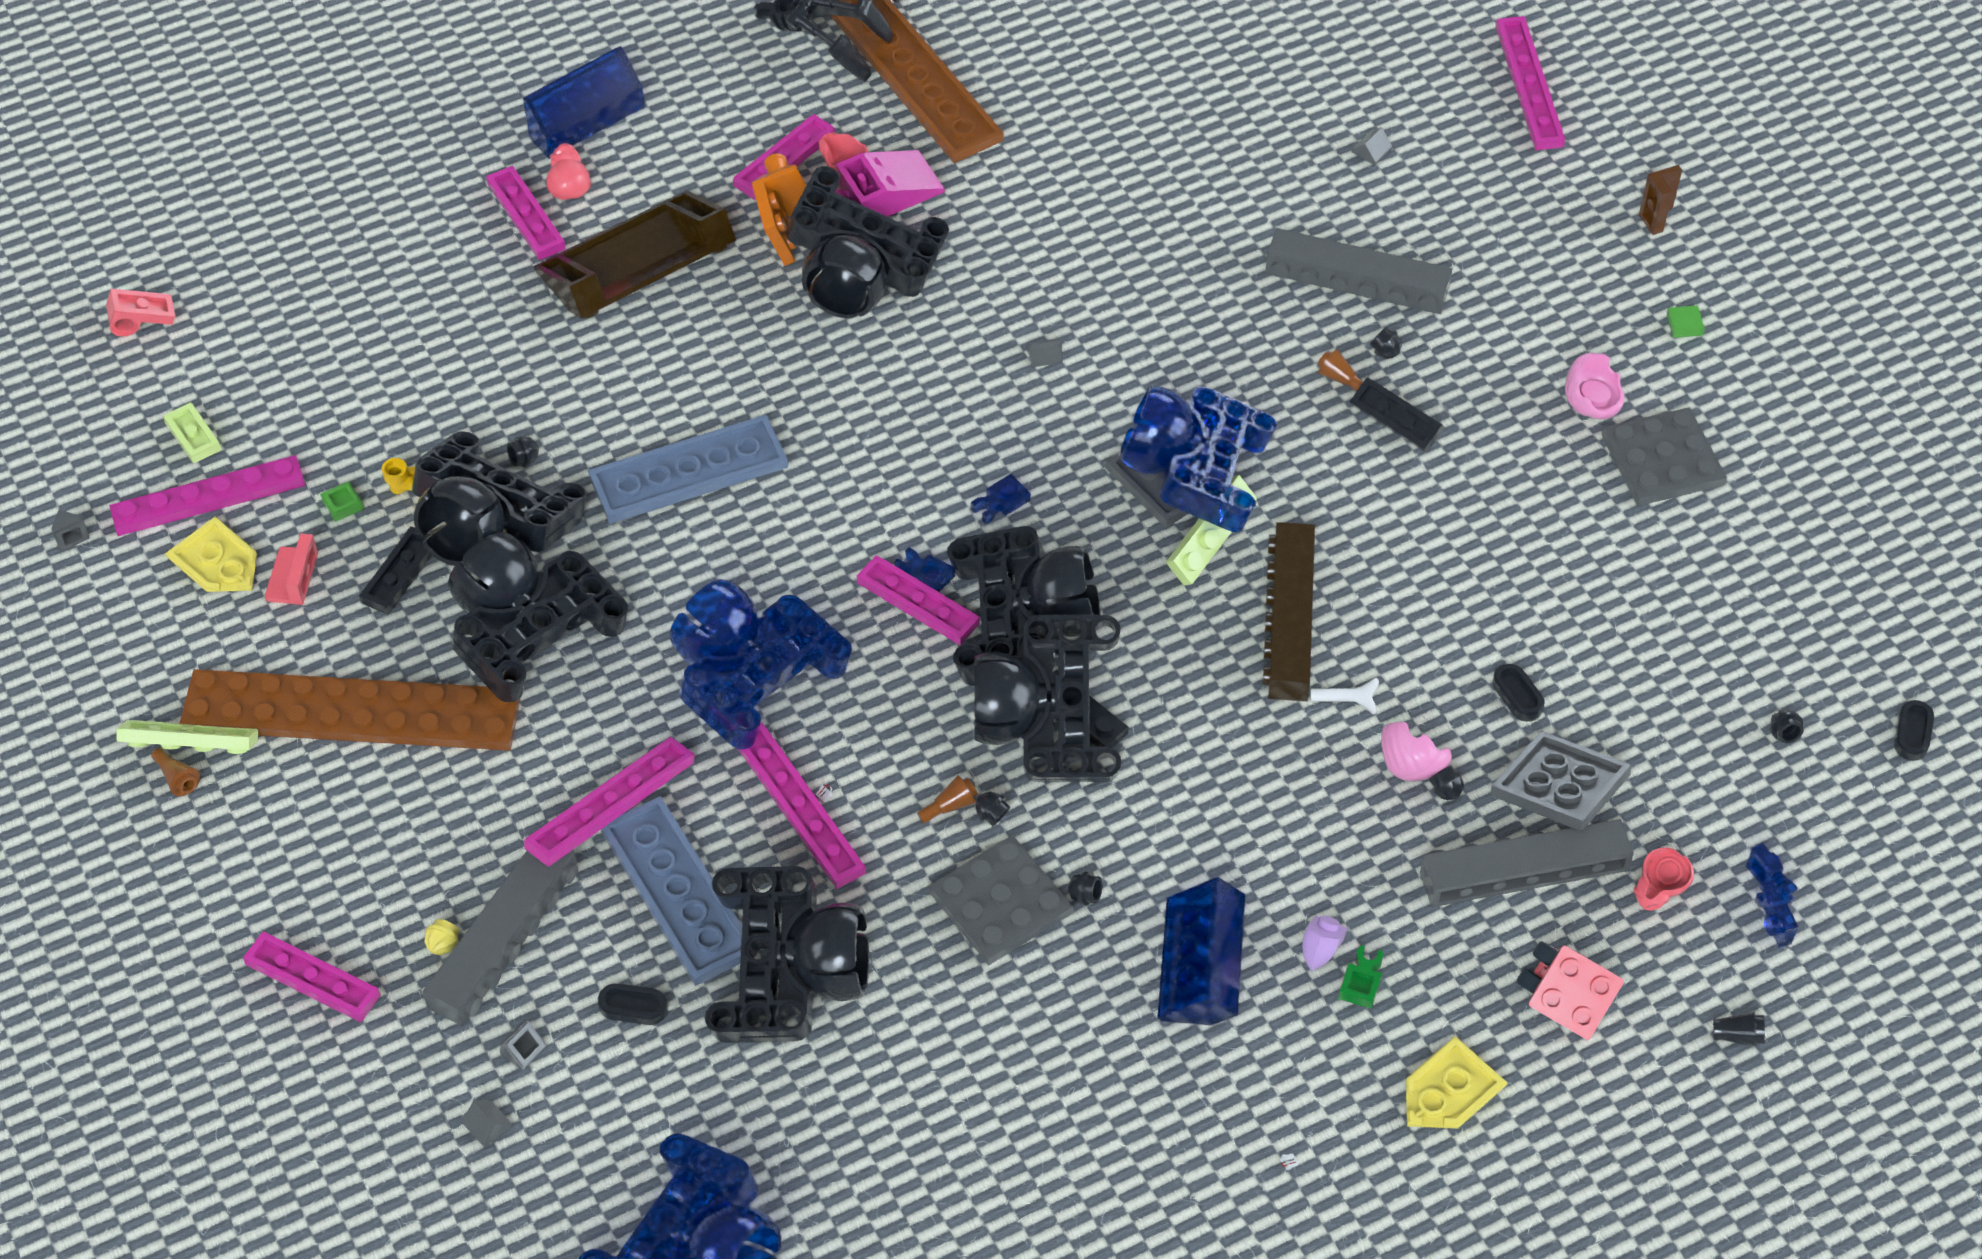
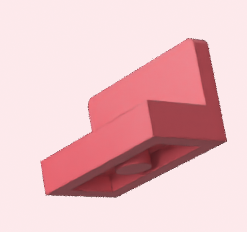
(292, 572)

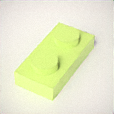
(192, 432)

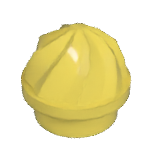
(441, 937)

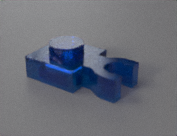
(1002, 496)
(928, 570)
(1767, 867)
(1778, 919)

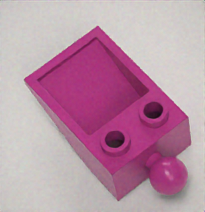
(887, 180)

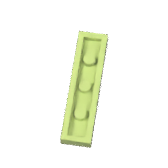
(1200, 545)
(177, 735)

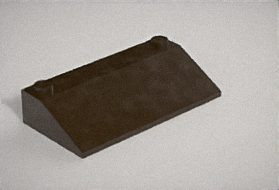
(636, 253)

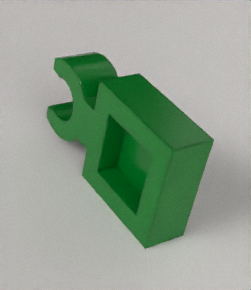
(1362, 980)

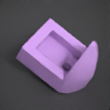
(1322, 940)

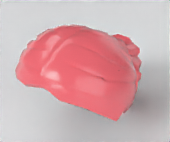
(839, 147)
(567, 175)
(1663, 876)

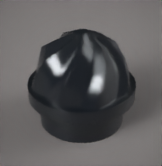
(1387, 343)
(522, 451)
(1786, 726)
(1447, 784)
(991, 807)
(1085, 888)

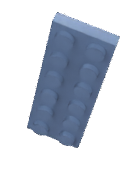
(687, 469)
(676, 889)

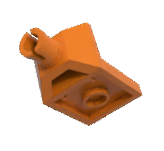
(776, 198)

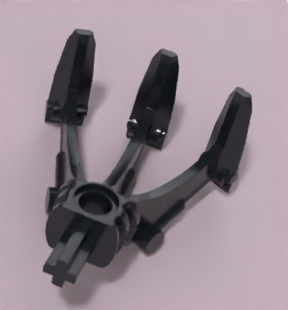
(797, 16)

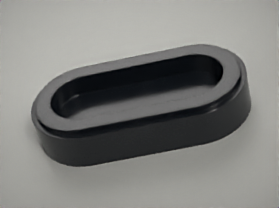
(1518, 692)
(1914, 730)
(632, 1004)

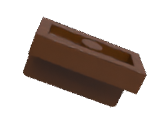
(1659, 197)

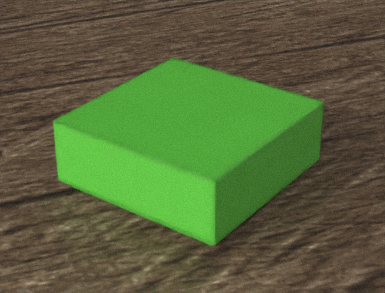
(1685, 321)
(341, 501)

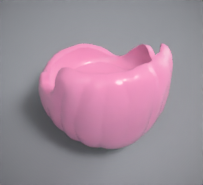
(1594, 387)
(1410, 756)

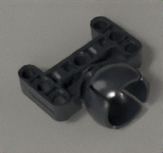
(858, 249)
(485, 499)
(1042, 587)
(515, 599)
(1014, 694)
(810, 955)

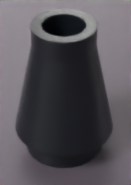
(1740, 1029)

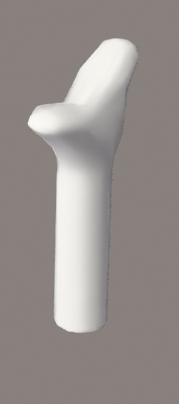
(1361, 695)

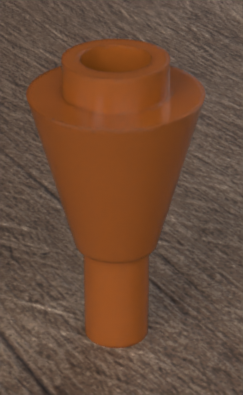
(1337, 368)
(179, 776)
(955, 796)

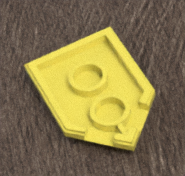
(216, 558)
(1450, 1087)

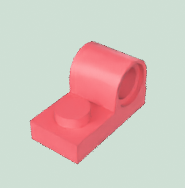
(129, 308)

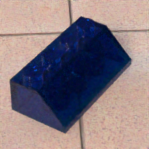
(583, 102)
(1202, 954)

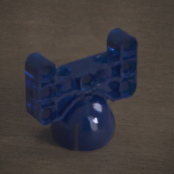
(1197, 469)
(748, 657)
(701, 1210)

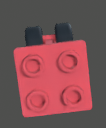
(1570, 988)

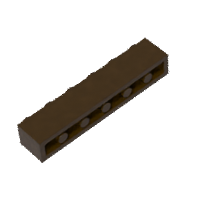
(1291, 612)

